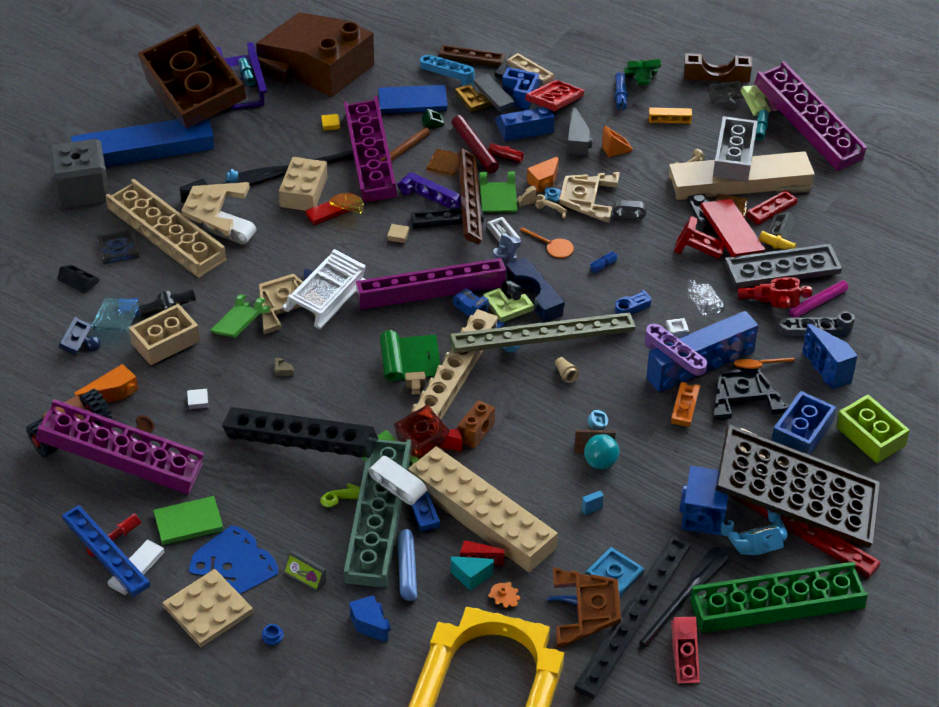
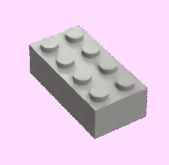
(735, 149)

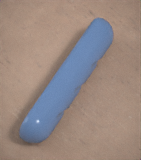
(407, 565)

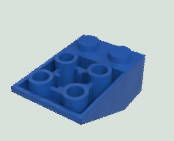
(829, 356)

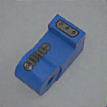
(469, 303)

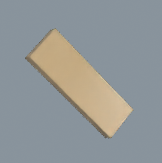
(520, 62)

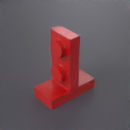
(698, 240)

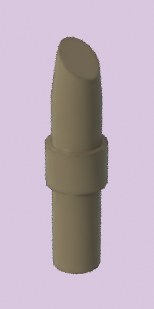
(795, 189)

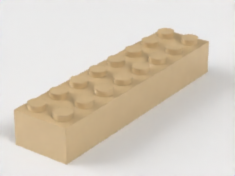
(485, 509)

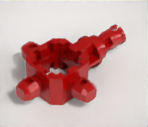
(781, 292)

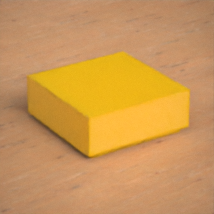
(330, 122)

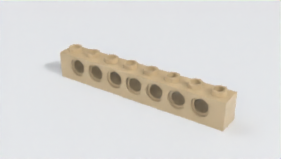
(454, 370)

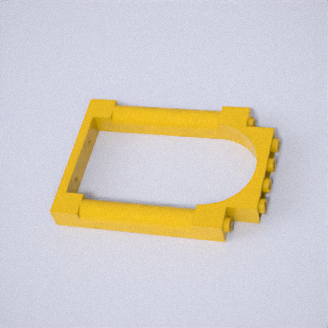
(478, 623)

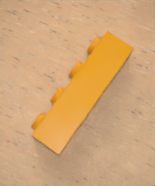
(670, 115)

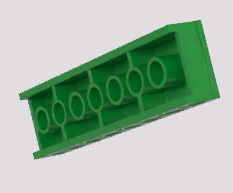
(777, 600)

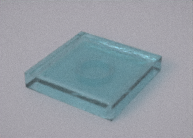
(115, 314)

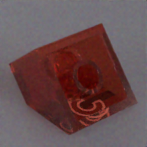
(423, 430)

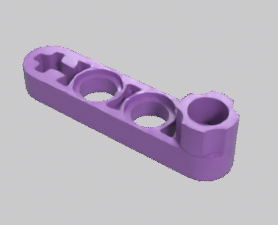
(657, 336)

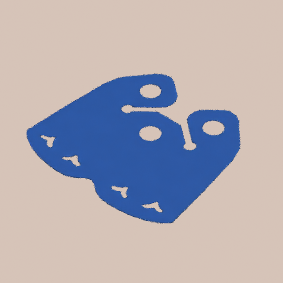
(244, 558)

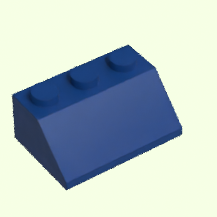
(525, 123)

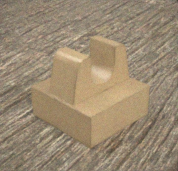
(415, 381)

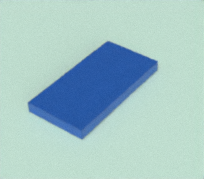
(412, 99)

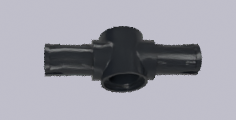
(166, 300)

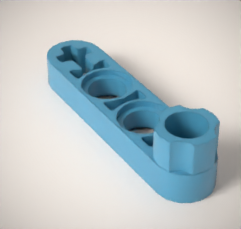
(448, 68)

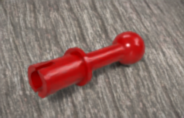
(123, 529)

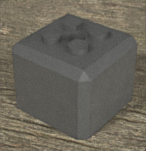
(78, 173)

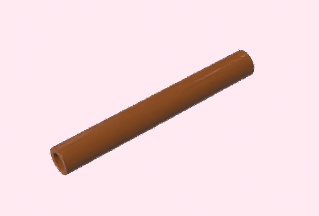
(407, 144)

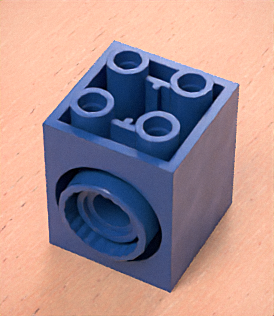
(702, 504)

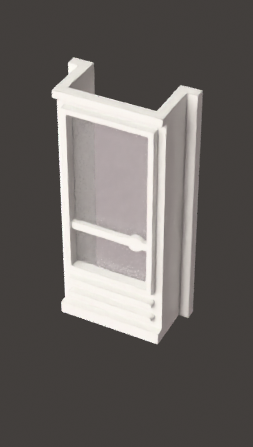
(327, 287)

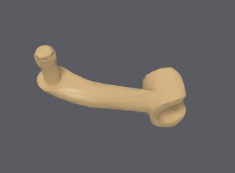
(697, 155)
(541, 202)

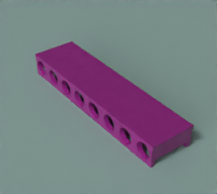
(810, 119)
(369, 146)
(120, 449)

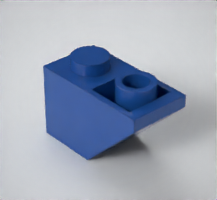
(368, 618)

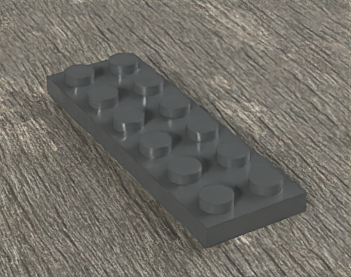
(791, 263)

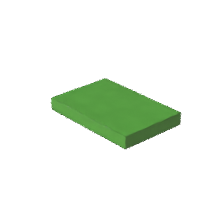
(188, 520)

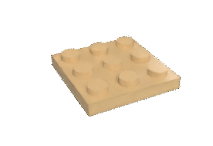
(207, 608)

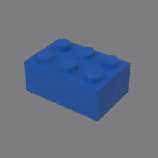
(804, 423)

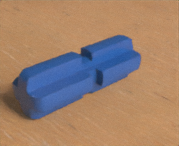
(606, 260)

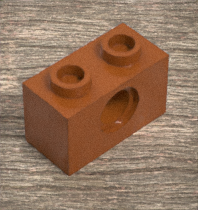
(476, 423)

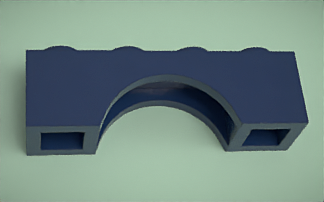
(547, 303)

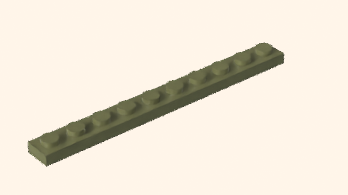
(541, 332)

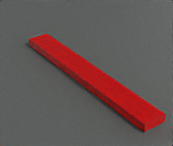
(827, 542)

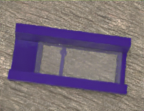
(254, 93)

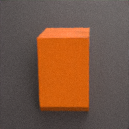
(613, 143)

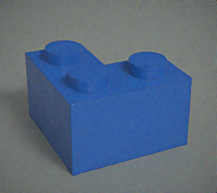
(519, 83)

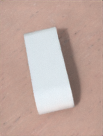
(241, 230)
(397, 480)

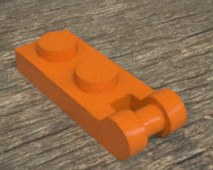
(685, 404)

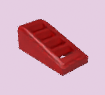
(477, 550)

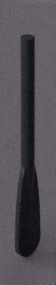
(263, 174)
(703, 572)

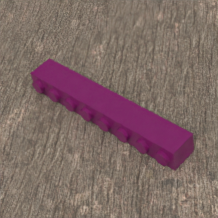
(430, 283)

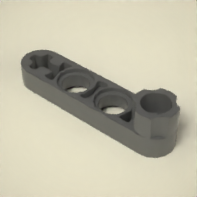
(843, 324)

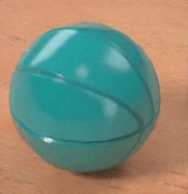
(601, 452)

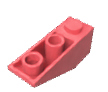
(685, 649)

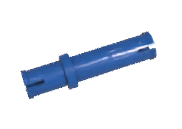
(621, 94)

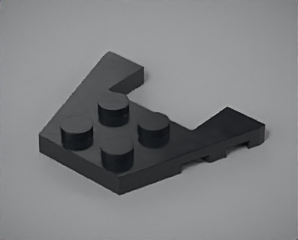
(745, 386)

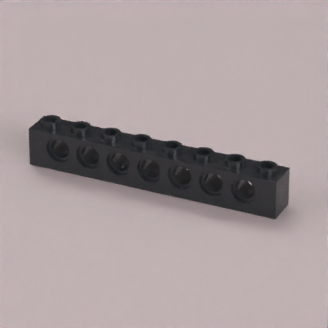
(300, 432)

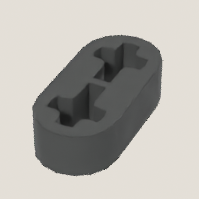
(629, 209)

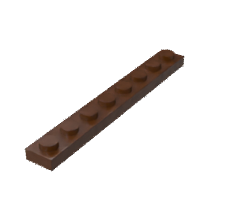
(470, 197)

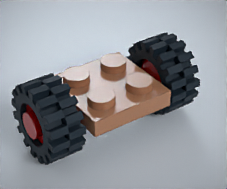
(90, 401)

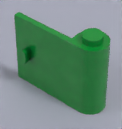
(408, 355)

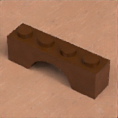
(736, 70)

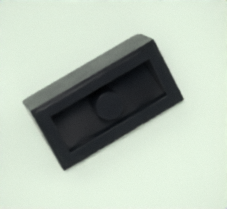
(77, 278)

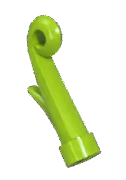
(331, 498)

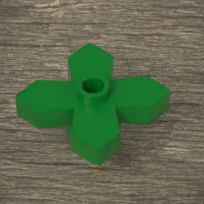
(642, 70)

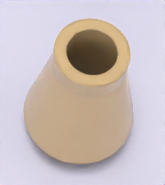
(567, 371)

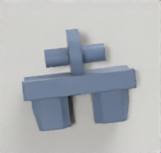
(507, 249)

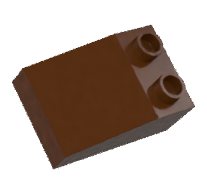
(320, 50)
(191, 76)

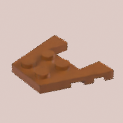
(597, 604)

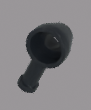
(511, 289)

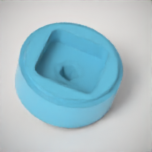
(597, 420)

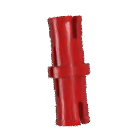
(506, 152)

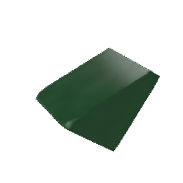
(432, 119)

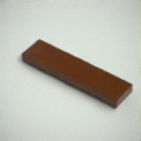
(472, 56)

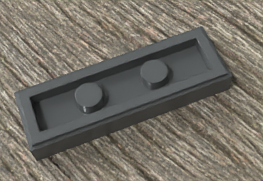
(493, 92)

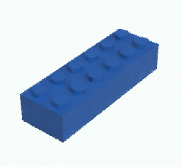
(716, 343)

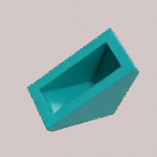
(471, 571)

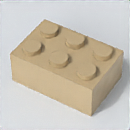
(303, 183)
(164, 334)

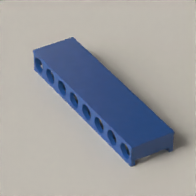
(151, 141)

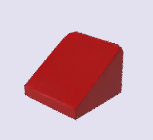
(453, 440)

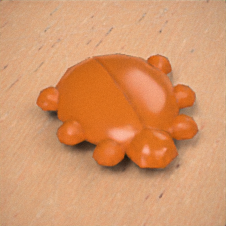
(504, 594)

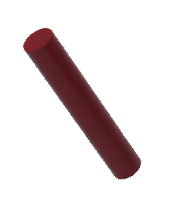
(475, 144)

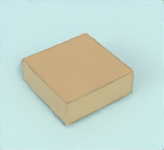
(398, 233)

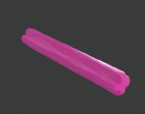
(818, 299)

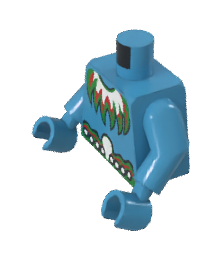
(759, 539)

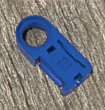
(634, 303)

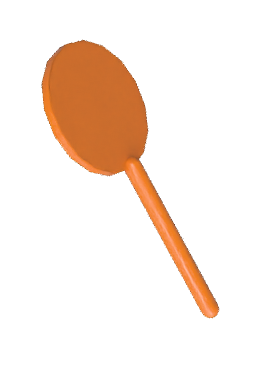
(556, 248)
(752, 364)

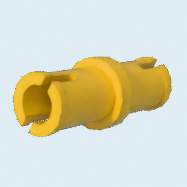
(776, 241)

